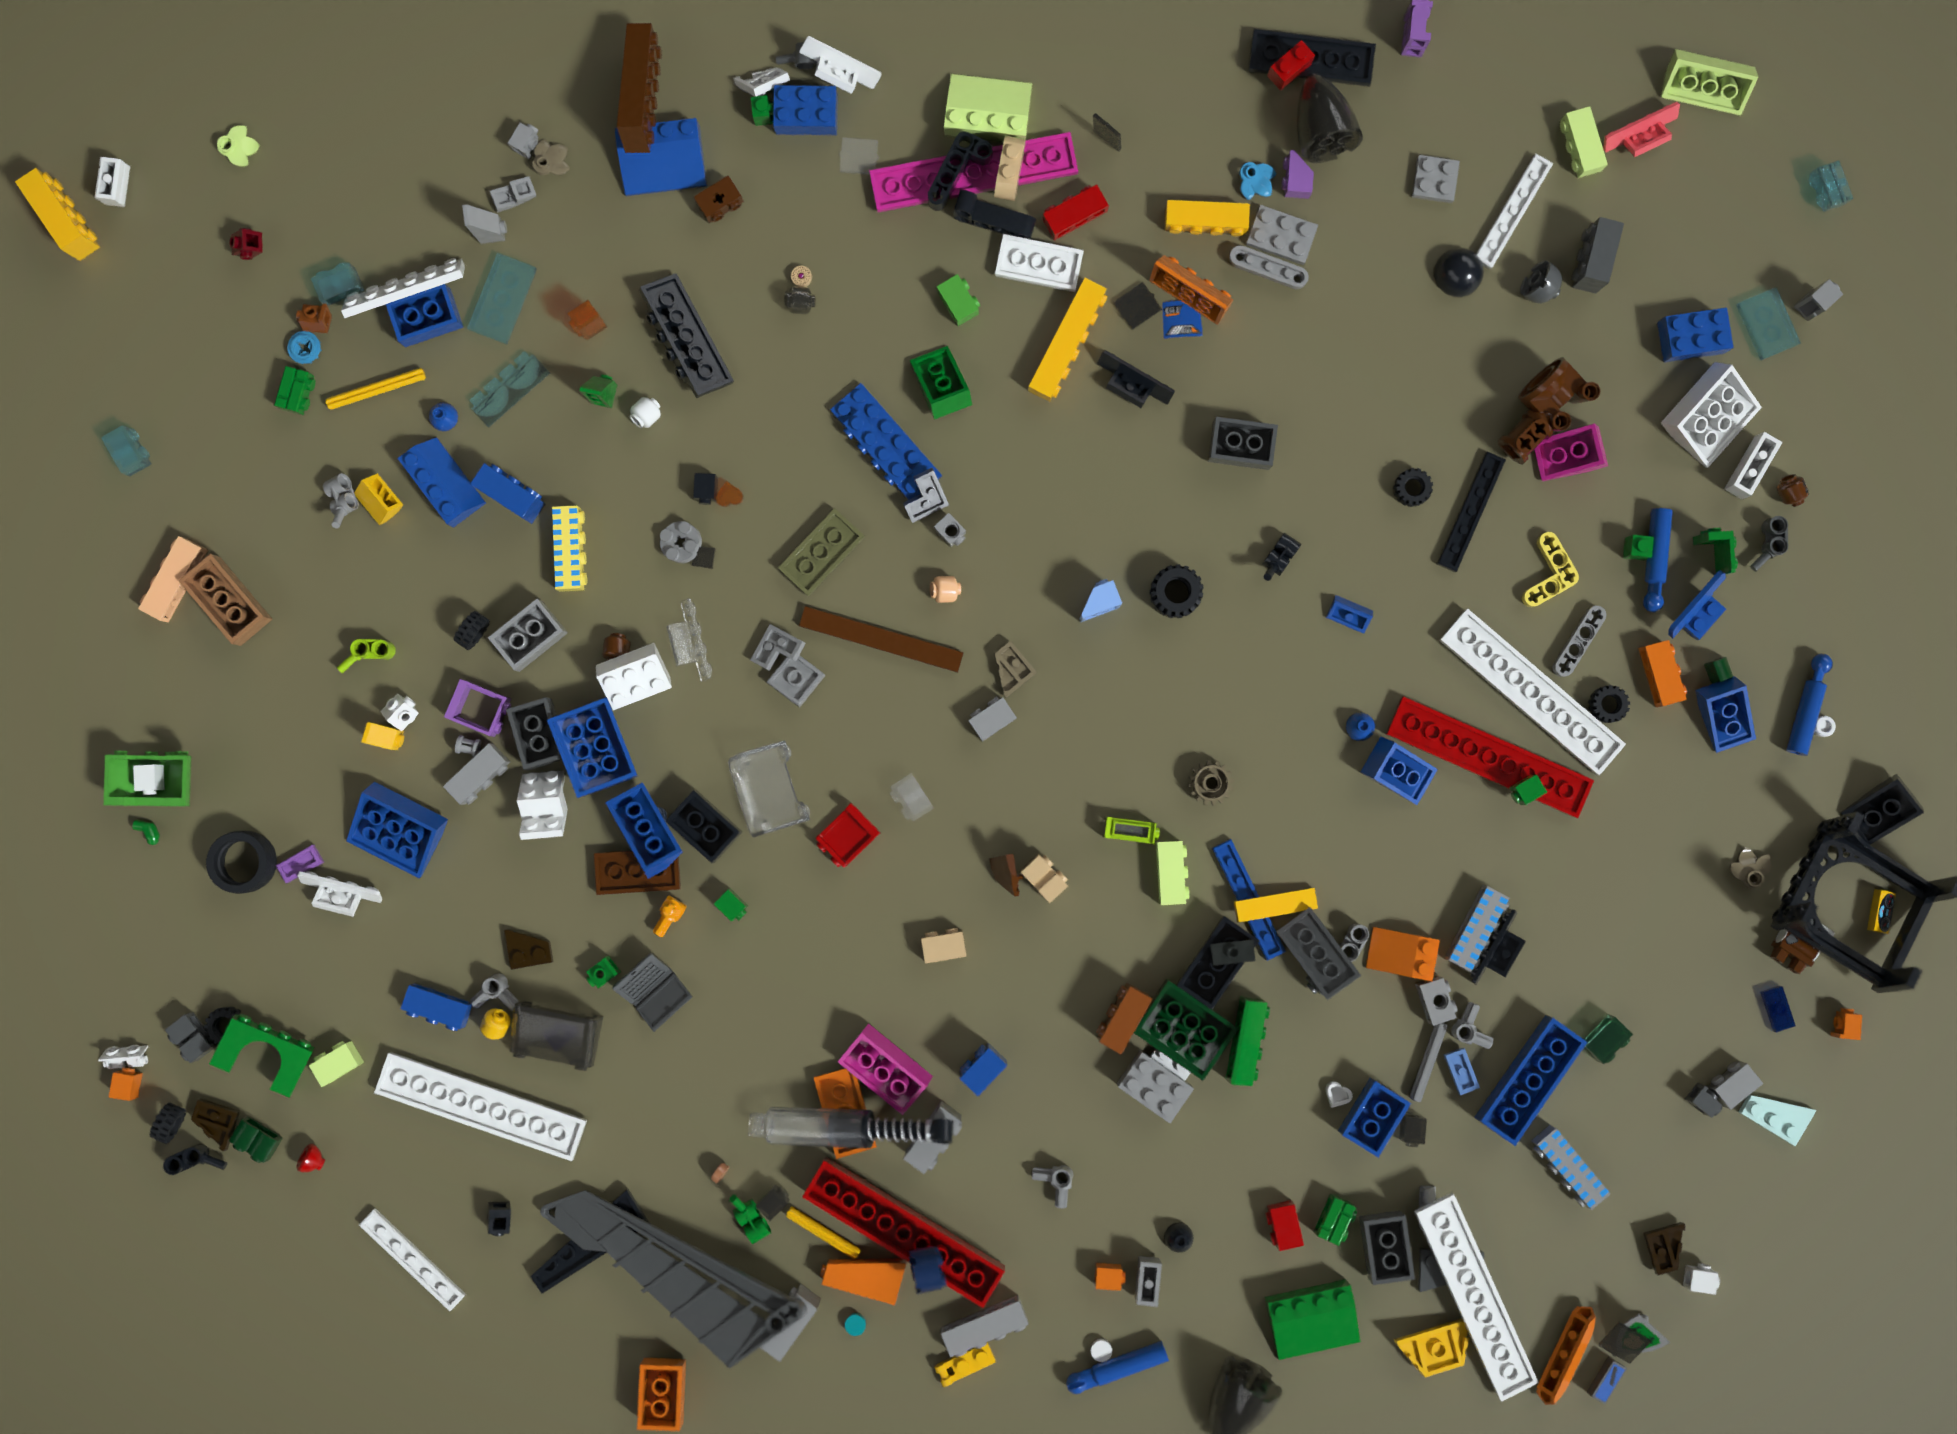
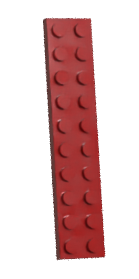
(1487, 755)

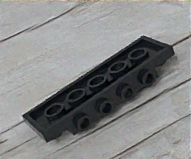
(684, 336)

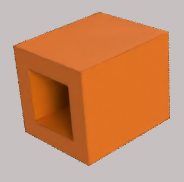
(125, 1084)
(1109, 1276)

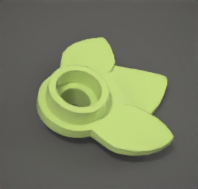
(240, 146)

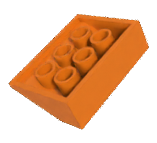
(1190, 289)

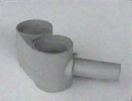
(344, 498)
(1356, 944)

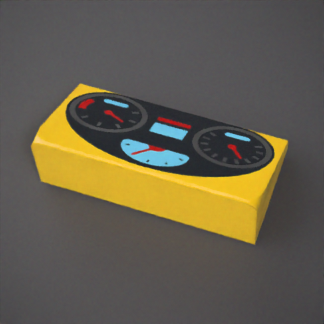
(1881, 911)

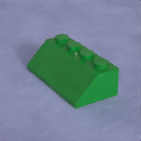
(1246, 1042)

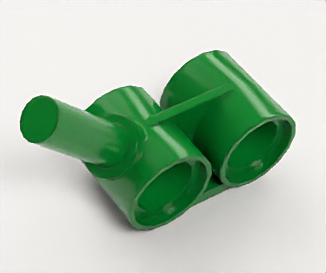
(750, 1216)

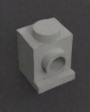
(524, 140)

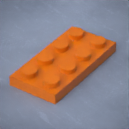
(841, 1091)

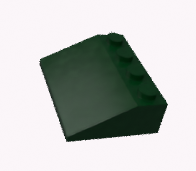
(1185, 1030)

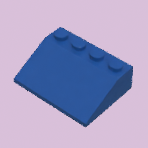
(671, 165)
(592, 748)
(396, 829)

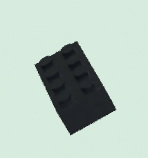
(1209, 981)

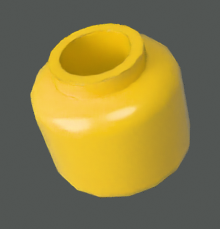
(495, 1024)

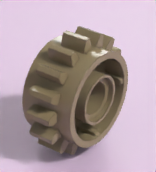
(1222, 783)

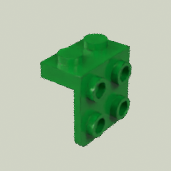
(1724, 546)

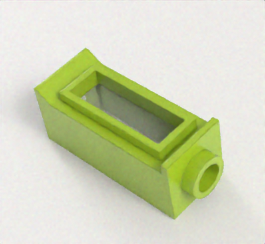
(1131, 830)

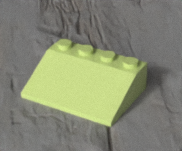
(987, 107)

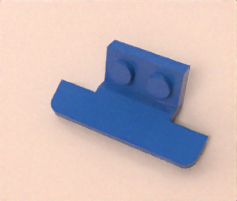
(1701, 612)

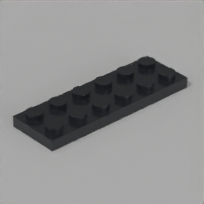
(1334, 58)

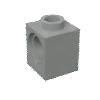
(949, 521)

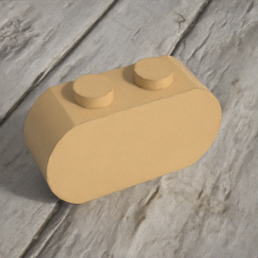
(1009, 168)

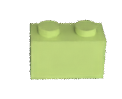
(336, 1063)

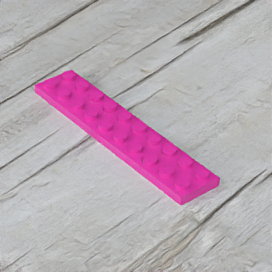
(910, 182)

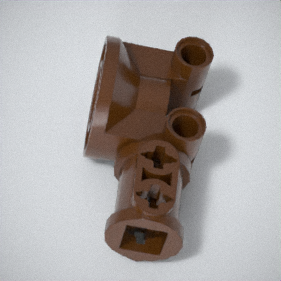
(1544, 398)

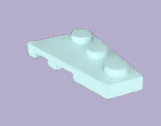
(1778, 1117)

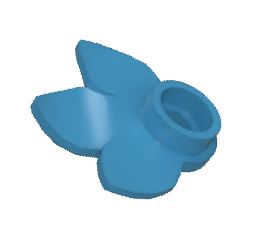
(1258, 182)

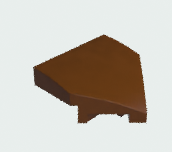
(1005, 873)

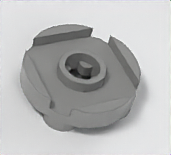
(670, 537)

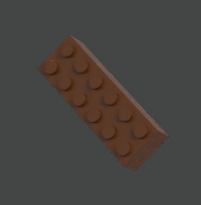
(639, 88)

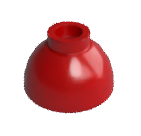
(310, 1159)

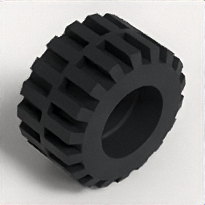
(1192, 583)

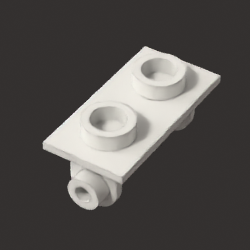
(116, 1057)

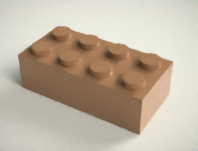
(225, 600)

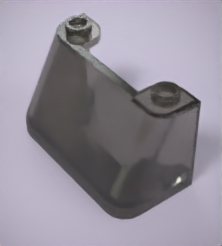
(555, 1035)

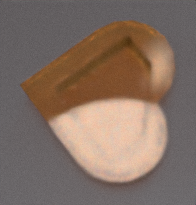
(729, 495)

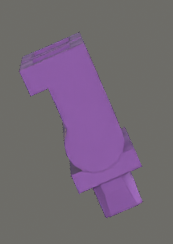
(1415, 35)

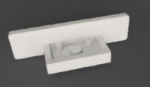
(838, 67)
(337, 895)

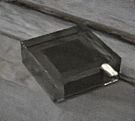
(704, 558)

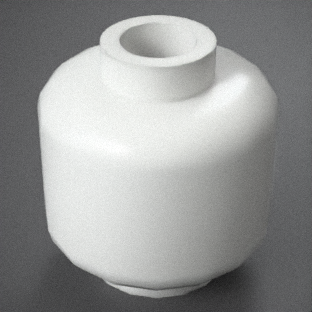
(645, 412)

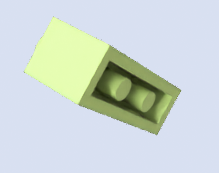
(1583, 142)
(1171, 872)

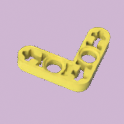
(1558, 577)

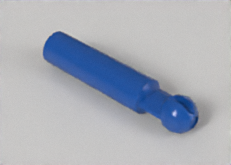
(1657, 565)
(1809, 707)
(1117, 1368)

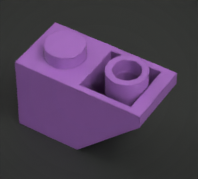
(1298, 177)

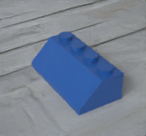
(442, 481)
(644, 830)

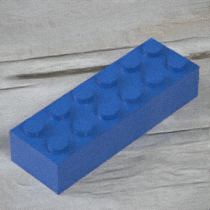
(1530, 1079)

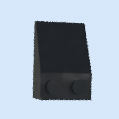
(1885, 809)

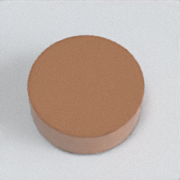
(720, 1173)

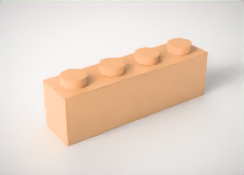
(165, 589)

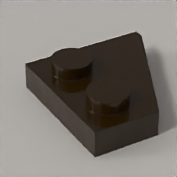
(527, 950)

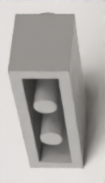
(477, 774)

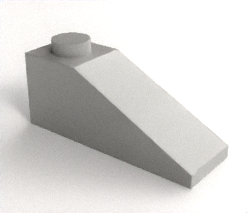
(484, 225)

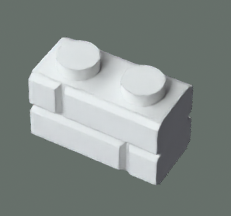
(112, 181)

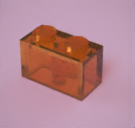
(586, 320)

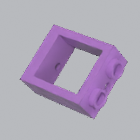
(458, 701)

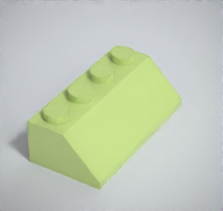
(1708, 82)

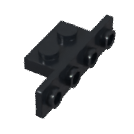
(1133, 383)
(1503, 951)

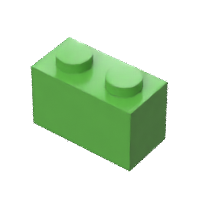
(958, 300)

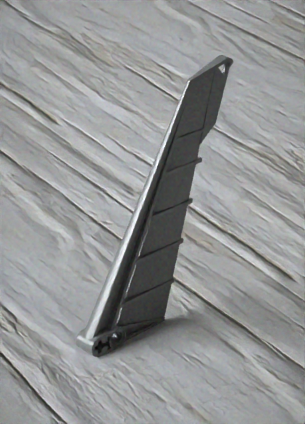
(706, 1311)

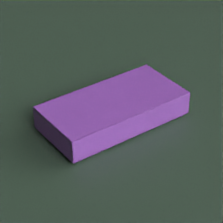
(302, 861)

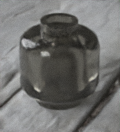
(799, 300)

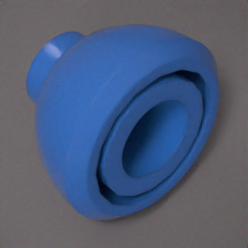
(443, 416)
(1360, 726)

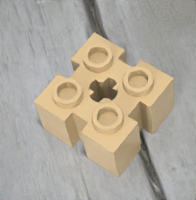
(1044, 878)

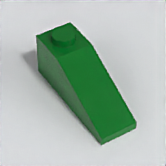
(600, 390)

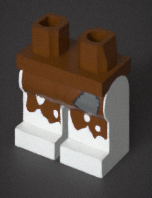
(1796, 949)

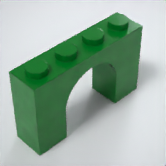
(243, 1031)

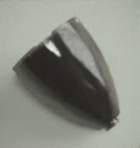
(1325, 121)
(1233, 1405)

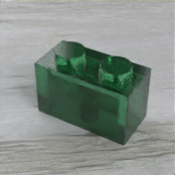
(1607, 1039)

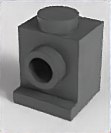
(1704, 1100)

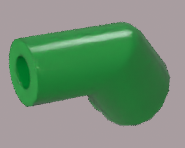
(149, 829)

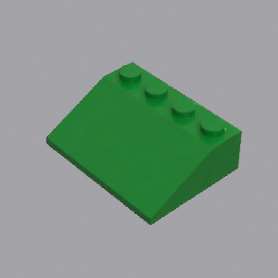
(1313, 1319)

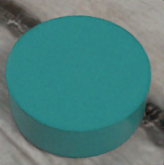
(855, 1324)

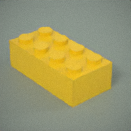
(58, 214)

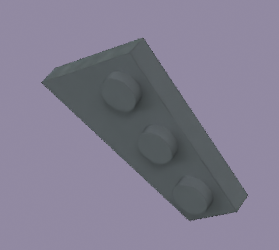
(1429, 1271)

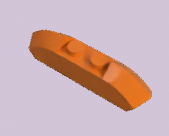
(1566, 1355)

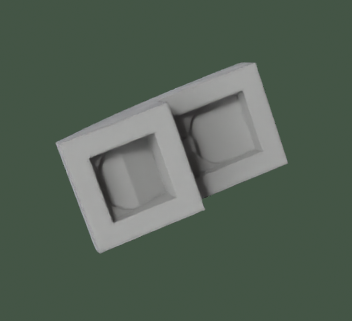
(514, 194)

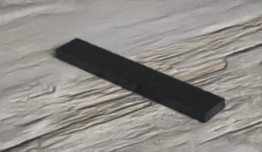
(1471, 511)

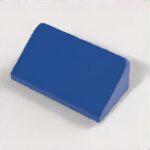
(1349, 614)

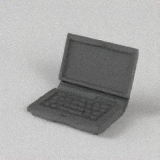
(653, 990)

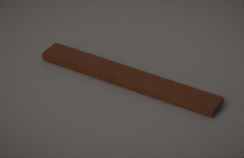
(881, 639)

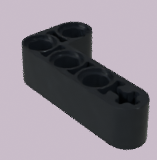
(953, 172)
(992, 217)

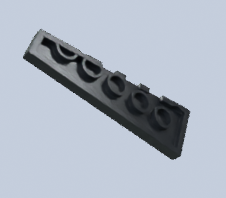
(572, 1257)

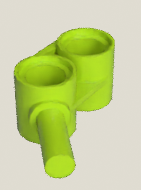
(372, 652)

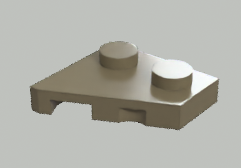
(1012, 668)

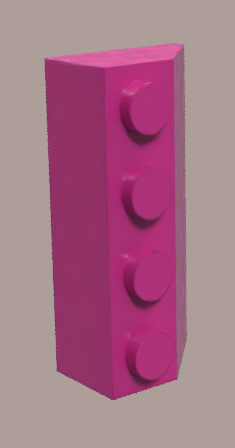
(885, 1069)

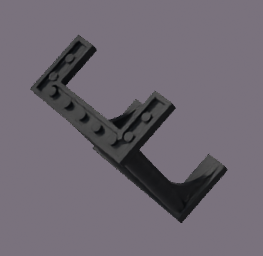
(1796, 914)

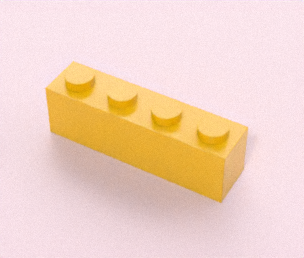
(1207, 217)

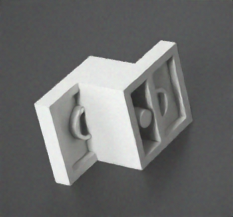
(542, 805)

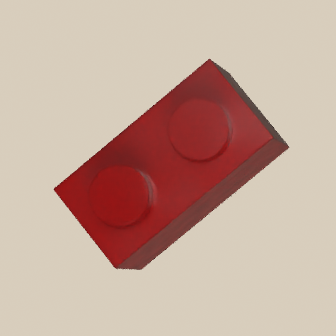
(1291, 65)
(1285, 1225)

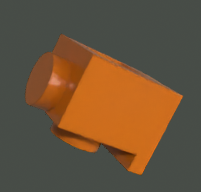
(1847, 1024)

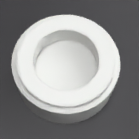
(1825, 726)
(1101, 1350)

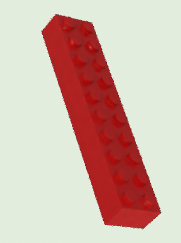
(902, 1229)

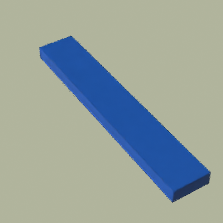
(1244, 889)

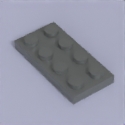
(1319, 953)

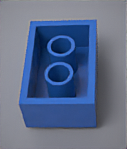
(805, 110)
(424, 315)
(1695, 335)
(508, 492)
(1374, 1117)

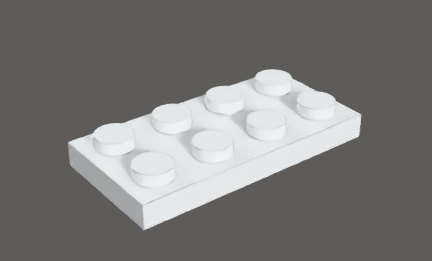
(1039, 263)

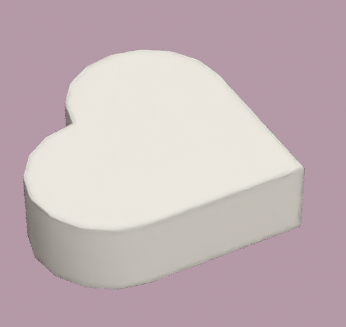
(1337, 1094)

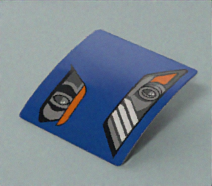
(1180, 320)

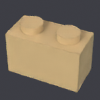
(943, 946)

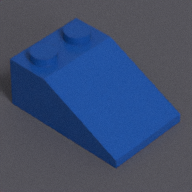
(1726, 713)
(1398, 770)

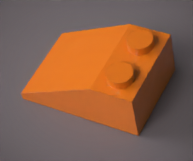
(1402, 953)

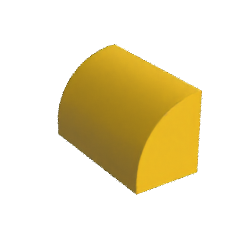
(378, 498)

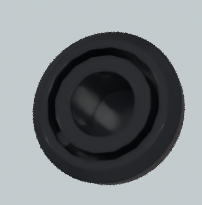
(1179, 1237)

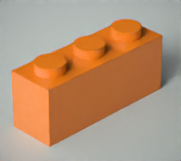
(1663, 673)

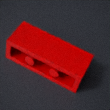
(1075, 211)

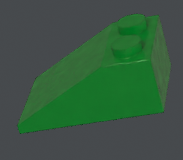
(941, 382)

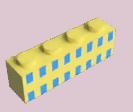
(568, 548)

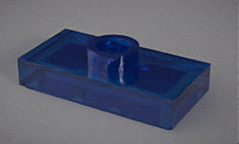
(1777, 1009)

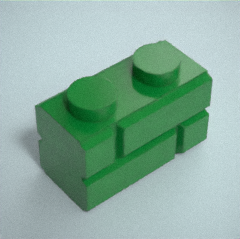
(295, 390)
(1335, 1220)

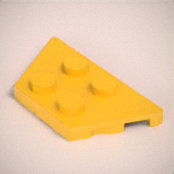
(1436, 1348)

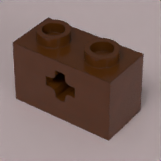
(721, 190)

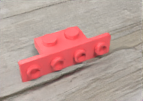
(1644, 133)

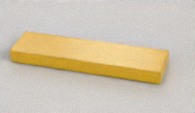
(1275, 904)

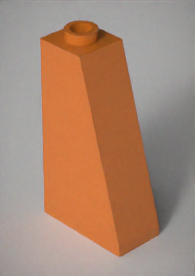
(869, 1278)

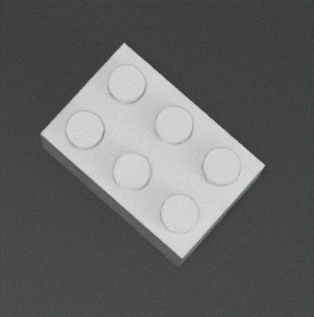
(633, 676)

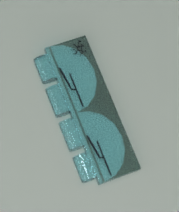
(512, 389)

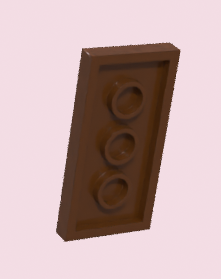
(623, 874)

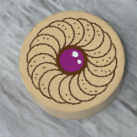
(801, 276)

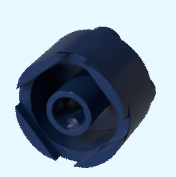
(926, 1270)

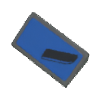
(1606, 1380)

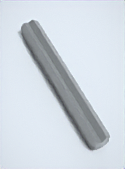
(1428, 1062)

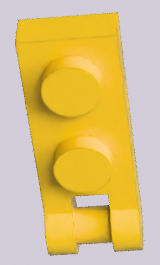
(965, 1365)

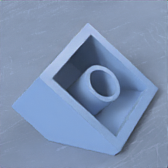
(1101, 600)

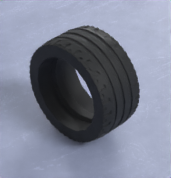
(216, 862)

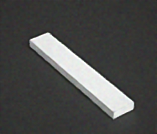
(1513, 210)
(412, 1259)

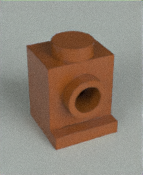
(314, 318)

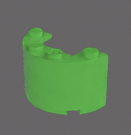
(120, 779)

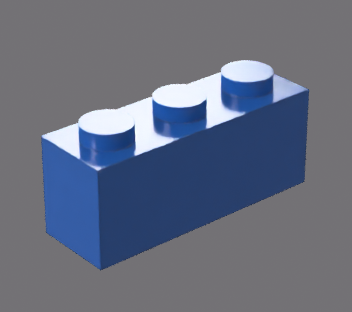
(436, 1007)

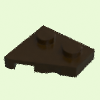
(216, 1121)
(1664, 1247)

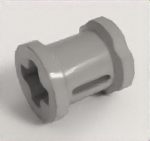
(467, 746)

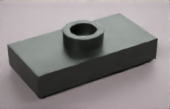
(1232, 952)

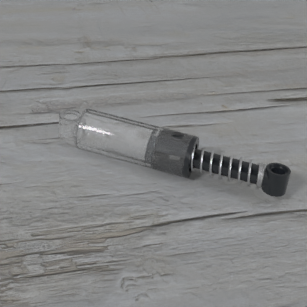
(841, 1128)

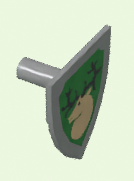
(1641, 1324)

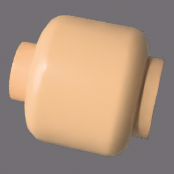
(945, 589)

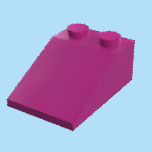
(1571, 453)

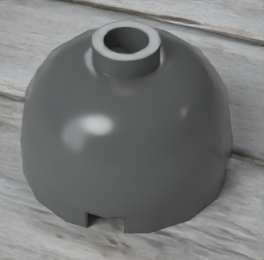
(1543, 283)

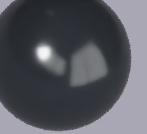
(1459, 272)

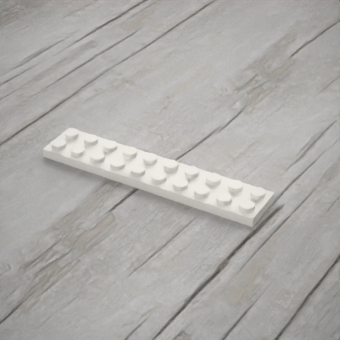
(1532, 692)
(480, 1106)
(1476, 1296)

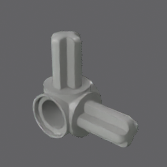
(489, 991)
(1472, 1035)
(1051, 1175)

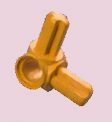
(671, 912)

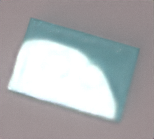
(1768, 323)

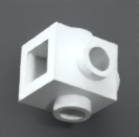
(400, 711)

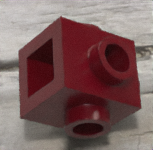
(246, 243)

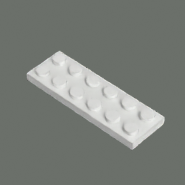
(398, 289)

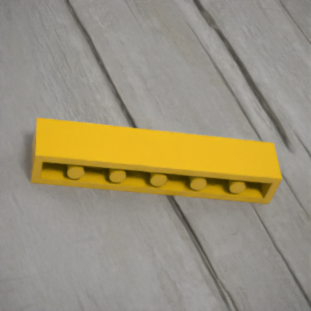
(1067, 339)

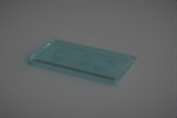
(502, 298)

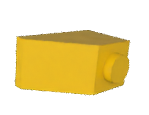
(383, 736)

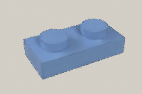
(1461, 1071)

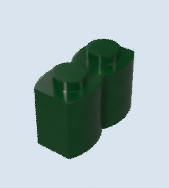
(255, 1140)

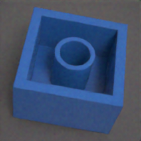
(982, 1069)

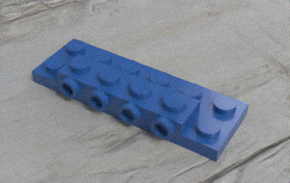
(882, 440)

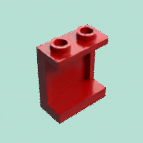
(847, 836)

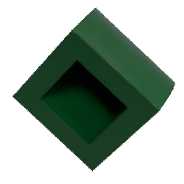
(1718, 670)

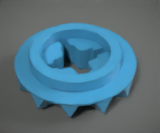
(295, 349)

